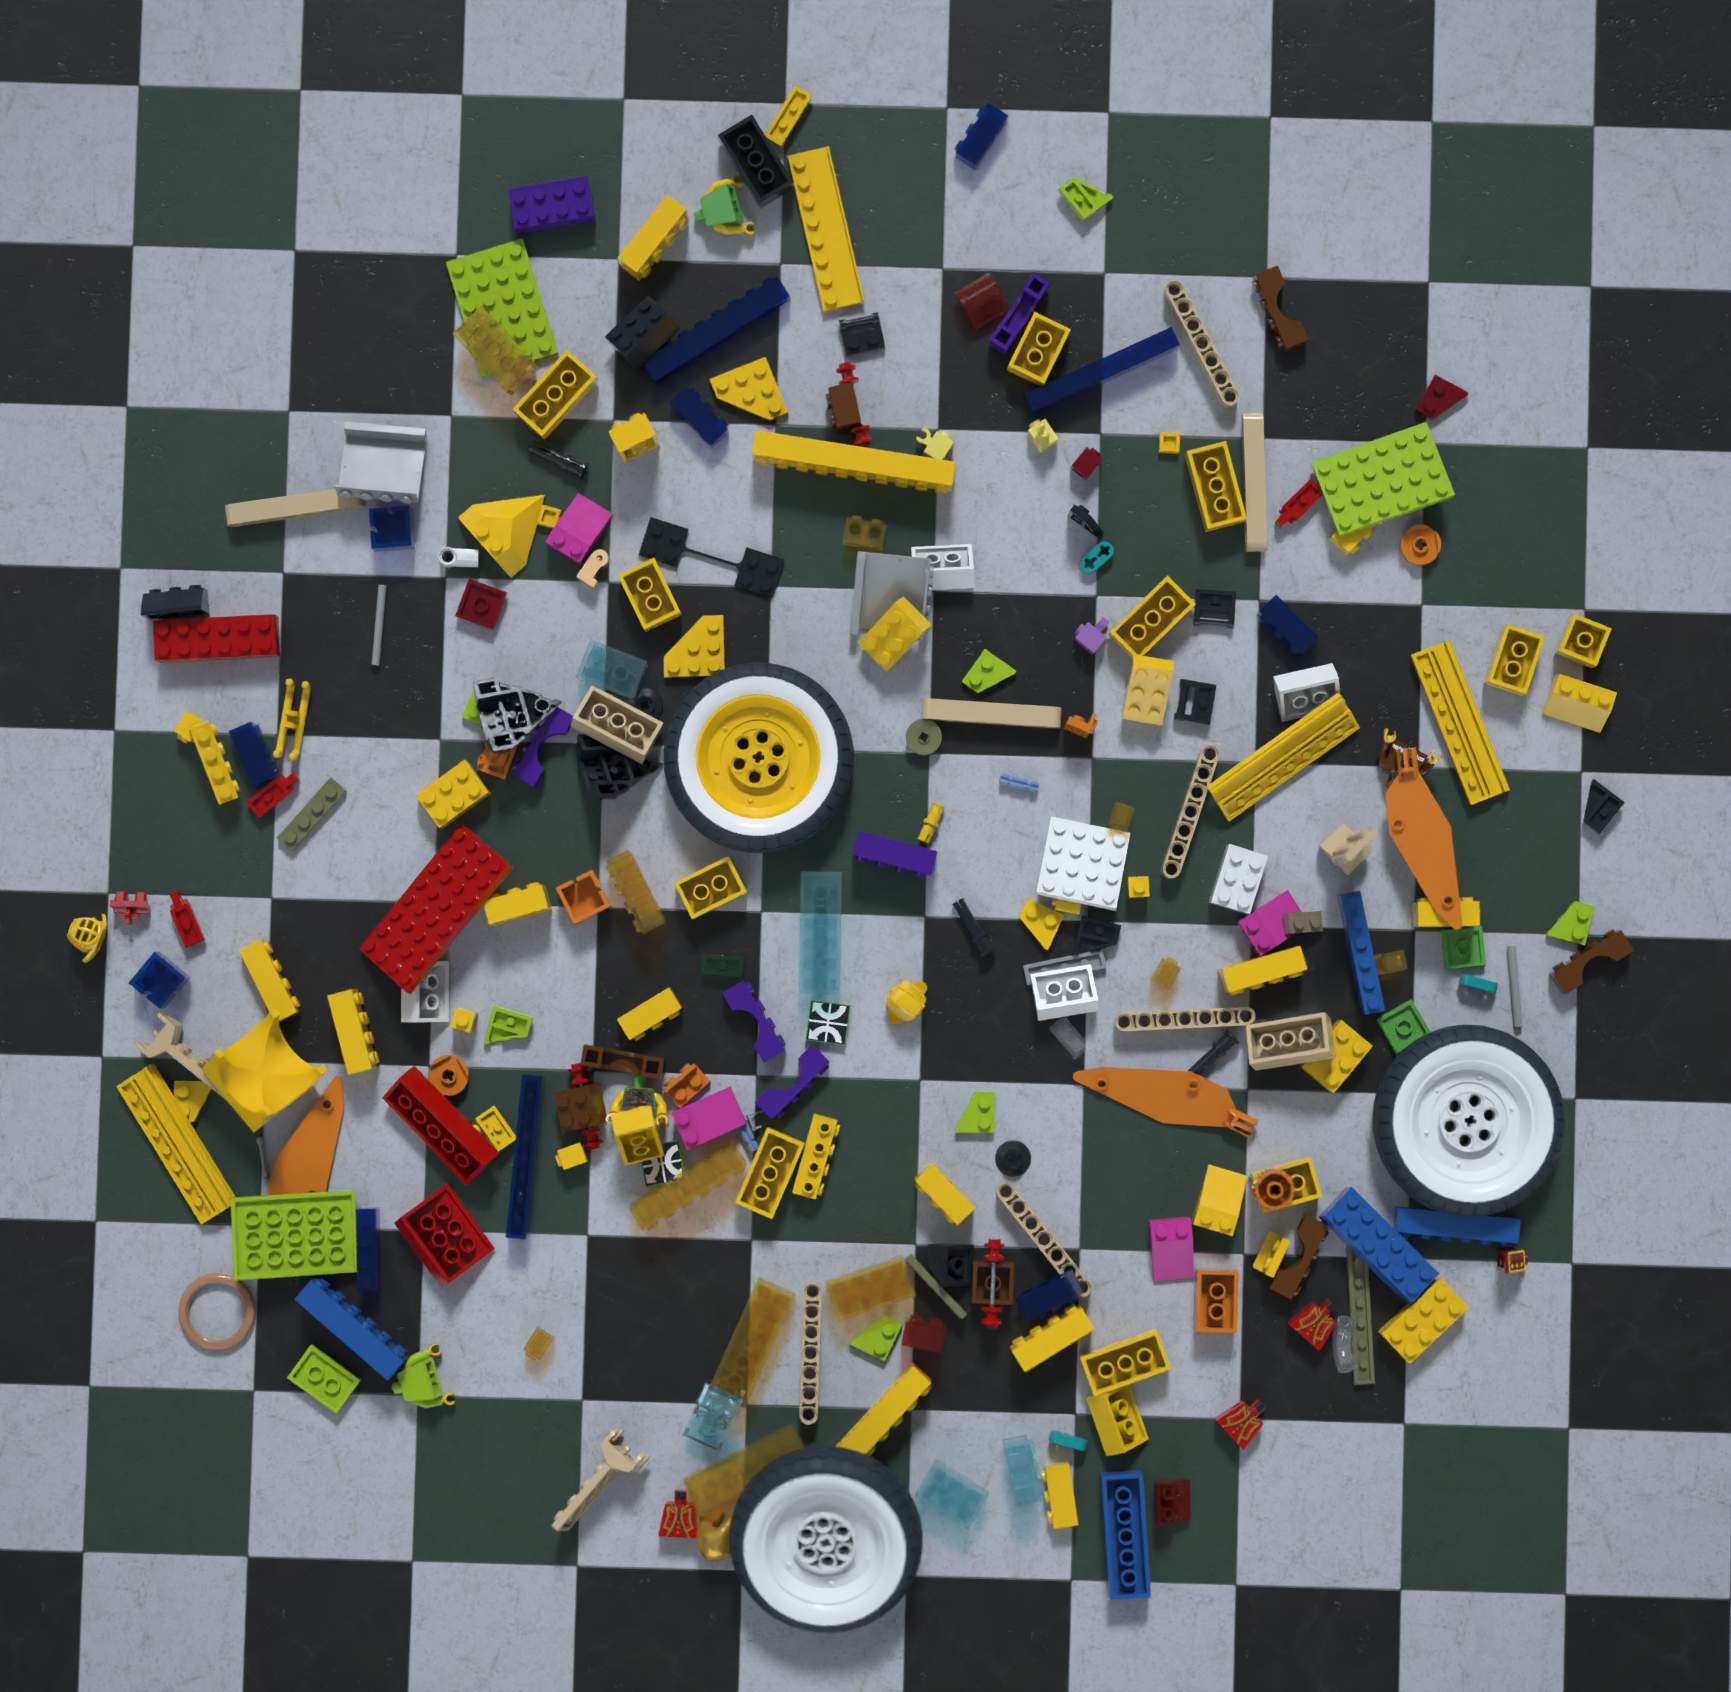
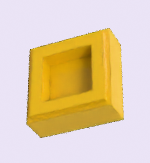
(1169, 442)
(548, 516)

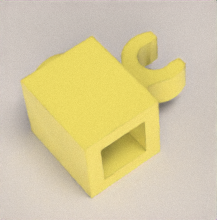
(1042, 435)
(938, 446)

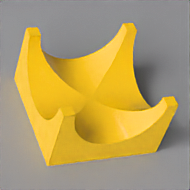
(261, 1073)

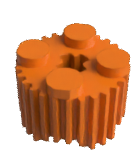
(1262, 1185)

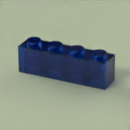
(368, 1249)

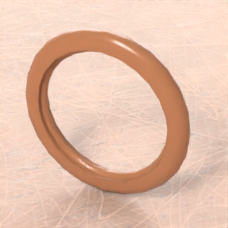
(184, 1311)

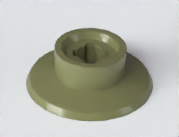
(927, 727)

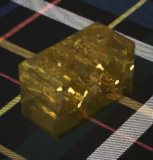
(863, 538)

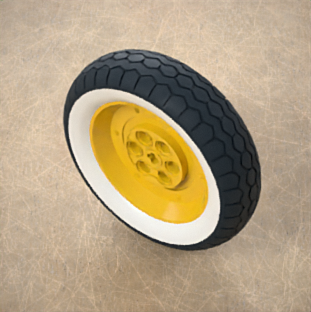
(778, 808)

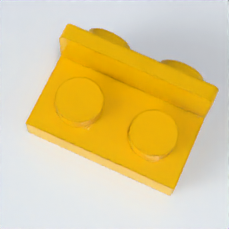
(494, 1128)
(1271, 1253)

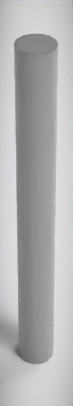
(378, 625)
(1514, 986)

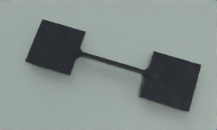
(756, 571)

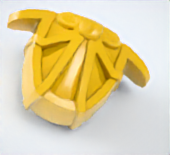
(87, 935)
(905, 1001)

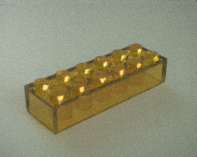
(688, 1184)
(753, 1339)
(727, 1477)

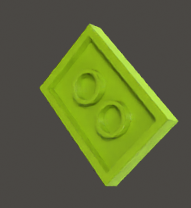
(324, 1378)

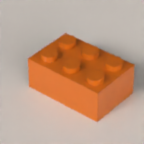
(1216, 1300)

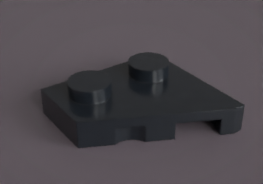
(1080, 515)
(1600, 807)
(1095, 934)

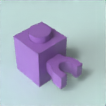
(1090, 636)

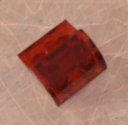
(982, 300)
(1171, 1501)

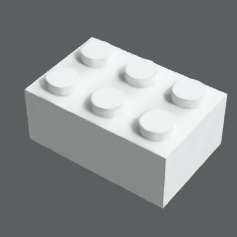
(1238, 879)

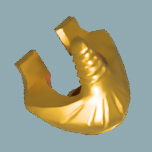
(711, 1541)

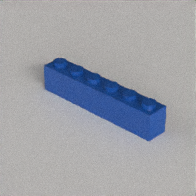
(1361, 952)
(1434, 1223)

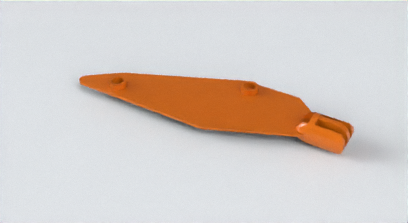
(1423, 837)
(1169, 1096)
(309, 1153)

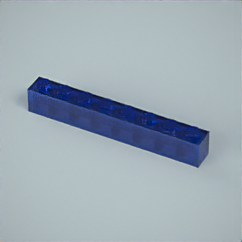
(716, 330)
(1101, 371)
(525, 1156)

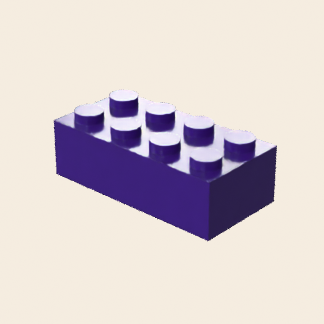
(552, 205)
(895, 854)

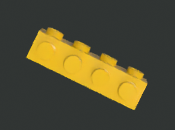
(213, 762)
(814, 1157)

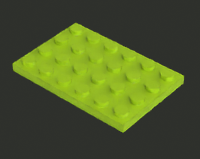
(506, 287)
(1382, 479)
(293, 1234)

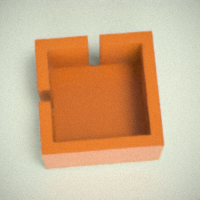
(583, 898)

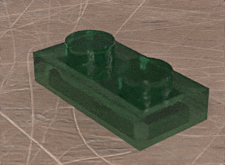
(722, 965)

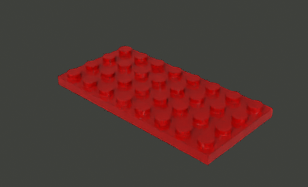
(435, 908)

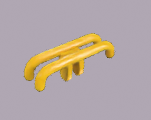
(293, 720)

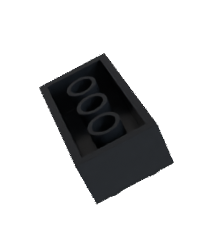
(756, 161)

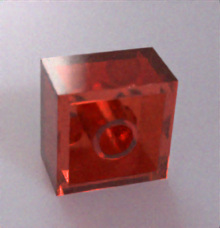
(923, 1333)

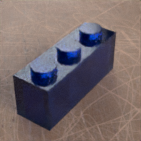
(980, 135)
(699, 416)
(1287, 626)
(254, 754)
(1050, 1295)

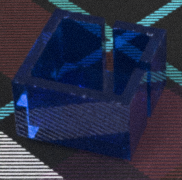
(393, 530)
(160, 978)

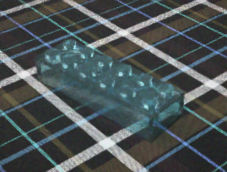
(820, 933)

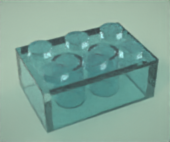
(612, 670)
(712, 1417)
(1023, 1469)
(951, 1494)

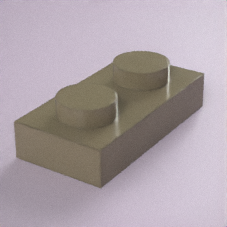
(1303, 922)

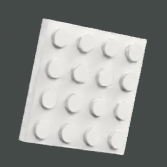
(1083, 863)

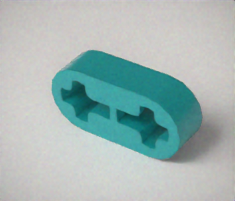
(1093, 554)
(1478, 983)
(1068, 1440)

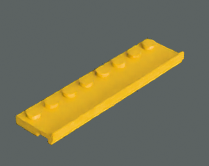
(826, 229)
(1459, 722)
(1283, 757)
(176, 1143)

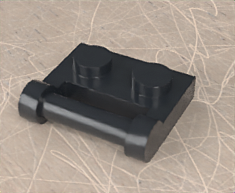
(864, 340)
(1214, 601)
(1201, 705)

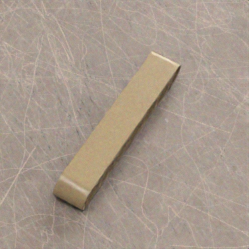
(1201, 334)
(1254, 482)
(289, 507)
(991, 713)
(1190, 801)
(1194, 1021)
(1040, 1229)
(806, 1362)

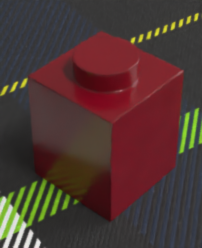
(1086, 463)

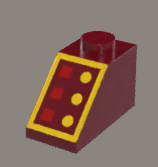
(1511, 1260)

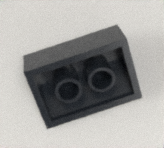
(175, 603)

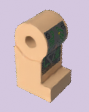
(592, 567)

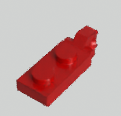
(1299, 503)
(272, 794)
(185, 920)

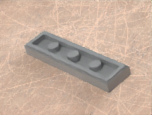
(1095, 958)

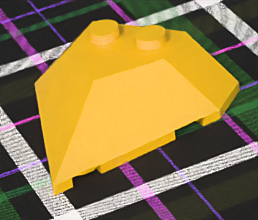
(505, 529)

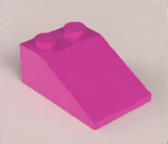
(579, 529)
(1265, 925)
(708, 1118)
(1171, 1248)

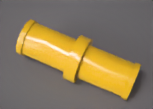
(930, 823)

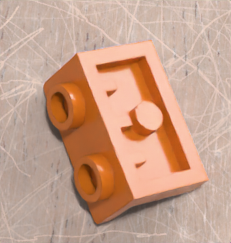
(1079, 726)
(495, 763)
(686, 1085)

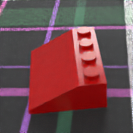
(444, 1235)

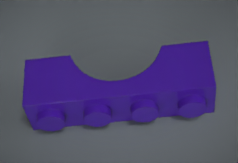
(1019, 313)
(529, 767)
(741, 998)
(774, 1100)

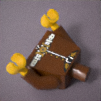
(1388, 759)

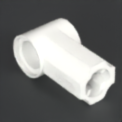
(461, 557)

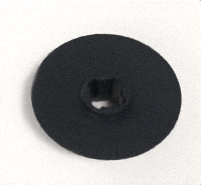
(654, 700)
(1003, 1155)

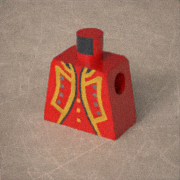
(1314, 1322)
(1242, 1421)
(679, 1517)

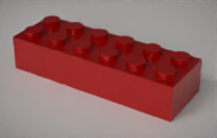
(216, 638)
(440, 1125)

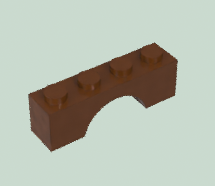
(1289, 332)
(1569, 975)
(622, 1061)
(1287, 1280)

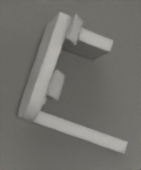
(750, 1120)

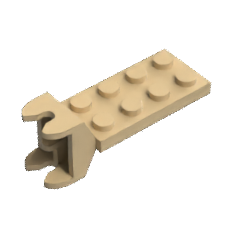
(1348, 847)
(168, 1041)
(616, 1460)

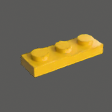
(788, 116)

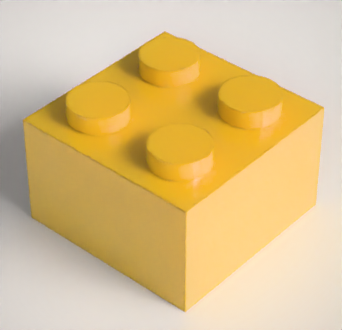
(1582, 640)

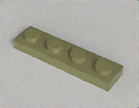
(311, 814)

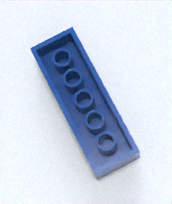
(1378, 1245)
(352, 1327)
(1125, 1535)

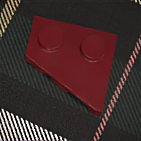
(1439, 397)

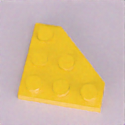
(751, 389)
(698, 651)

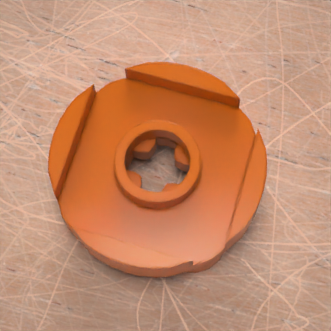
(1426, 535)
(449, 1063)

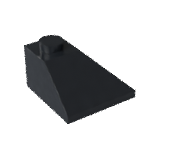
(951, 1263)

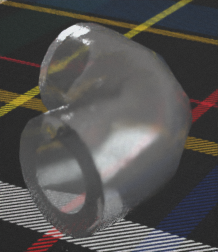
(1342, 1344)

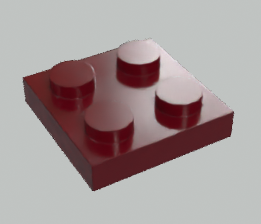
(481, 604)

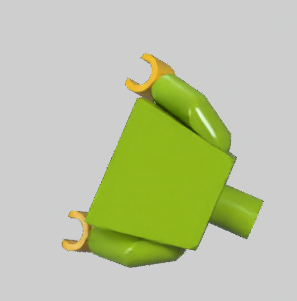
(420, 1381)

